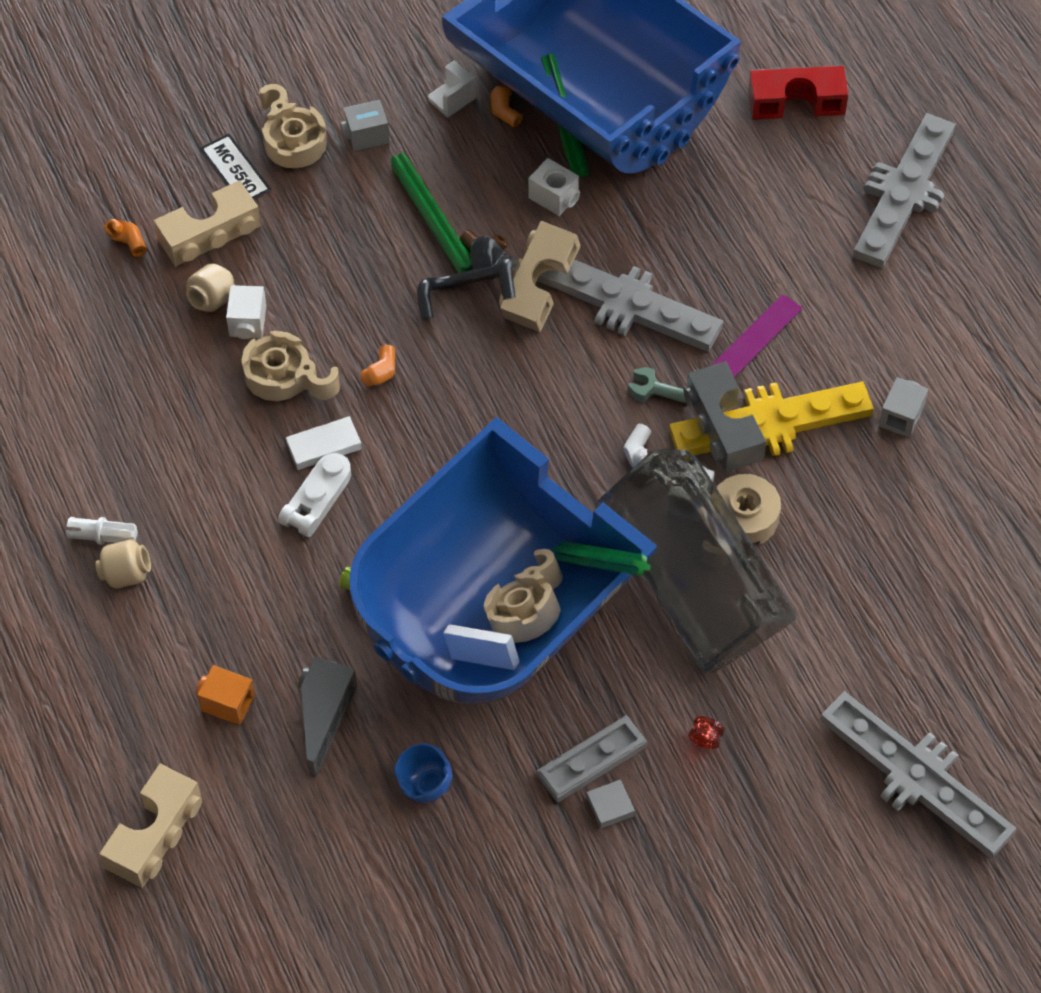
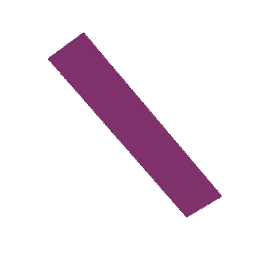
(759, 334)

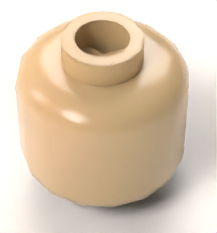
(209, 287)
(123, 564)

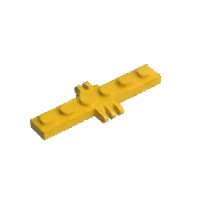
(782, 417)

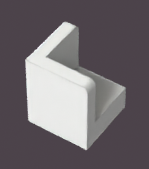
(456, 92)

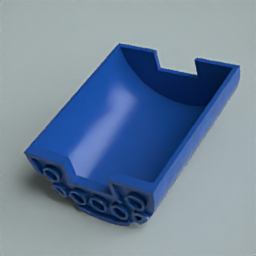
(629, 68)

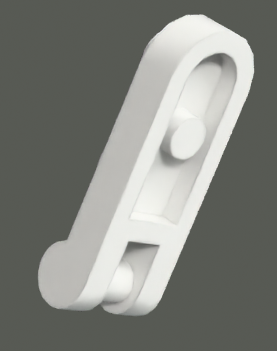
(317, 494)

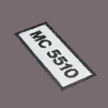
(234, 165)

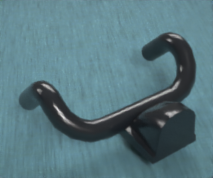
(487, 263)

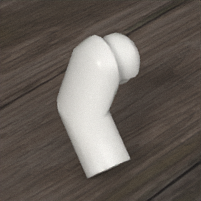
(634, 446)

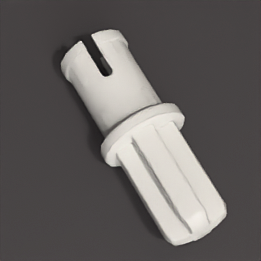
(101, 530)

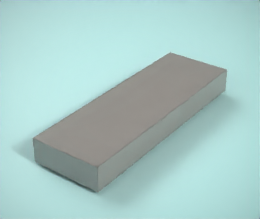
(592, 758)

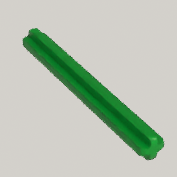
(572, 146)
(431, 213)
(602, 558)

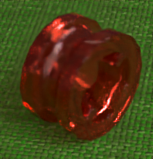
(706, 732)

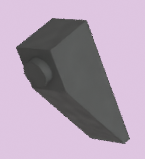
(325, 698)

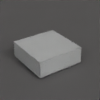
(610, 804)

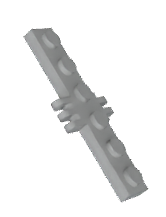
(903, 190)
(632, 301)
(918, 774)

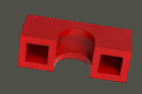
(821, 86)

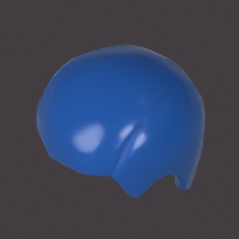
(423, 773)

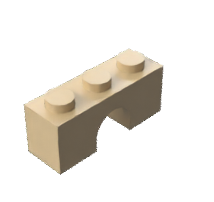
(188, 237)
(547, 250)
(139, 853)

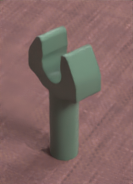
(652, 387)

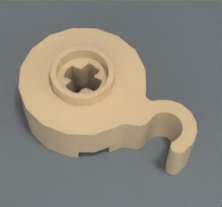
(291, 134)
(293, 370)
(759, 499)
(528, 604)

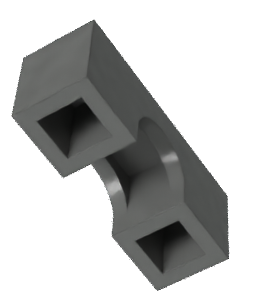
(732, 440)

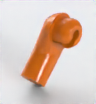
(501, 106)
(126, 233)
(381, 370)

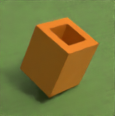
(225, 694)

